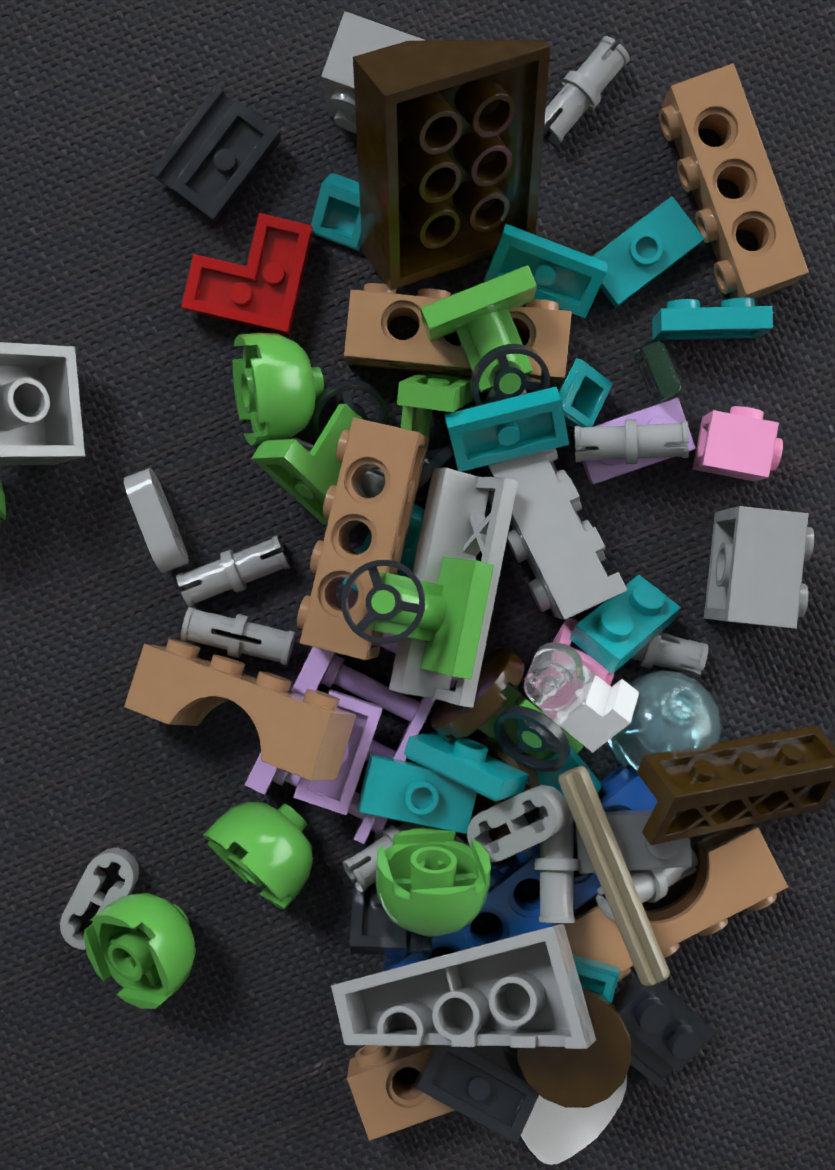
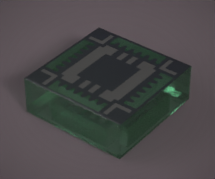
(658, 372)

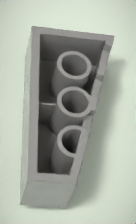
(553, 539)
(489, 995)

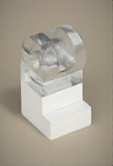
(577, 696)

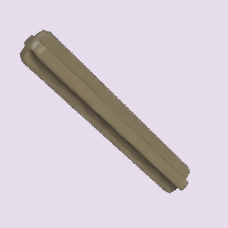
(614, 876)

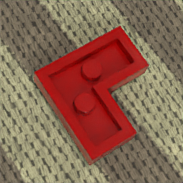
(265, 289)

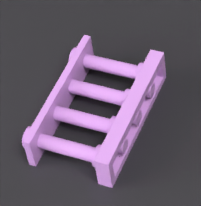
(328, 669)

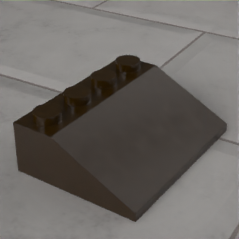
(447, 150)

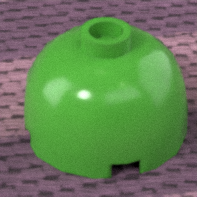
(274, 386)
(264, 848)
(432, 881)
(142, 946)

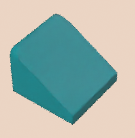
(338, 212)
(583, 394)

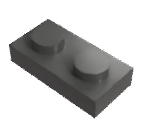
(635, 848)

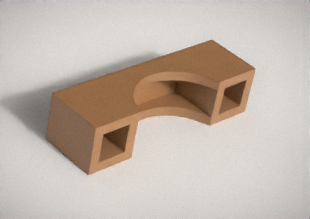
(294, 730)
(731, 876)

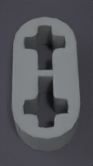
(156, 520)
(512, 812)
(89, 891)

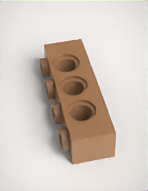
(720, 104)
(372, 345)
(401, 458)
(384, 1100)

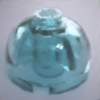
(668, 716)

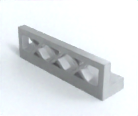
(455, 528)

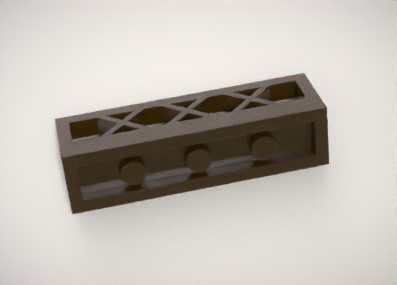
(757, 774)

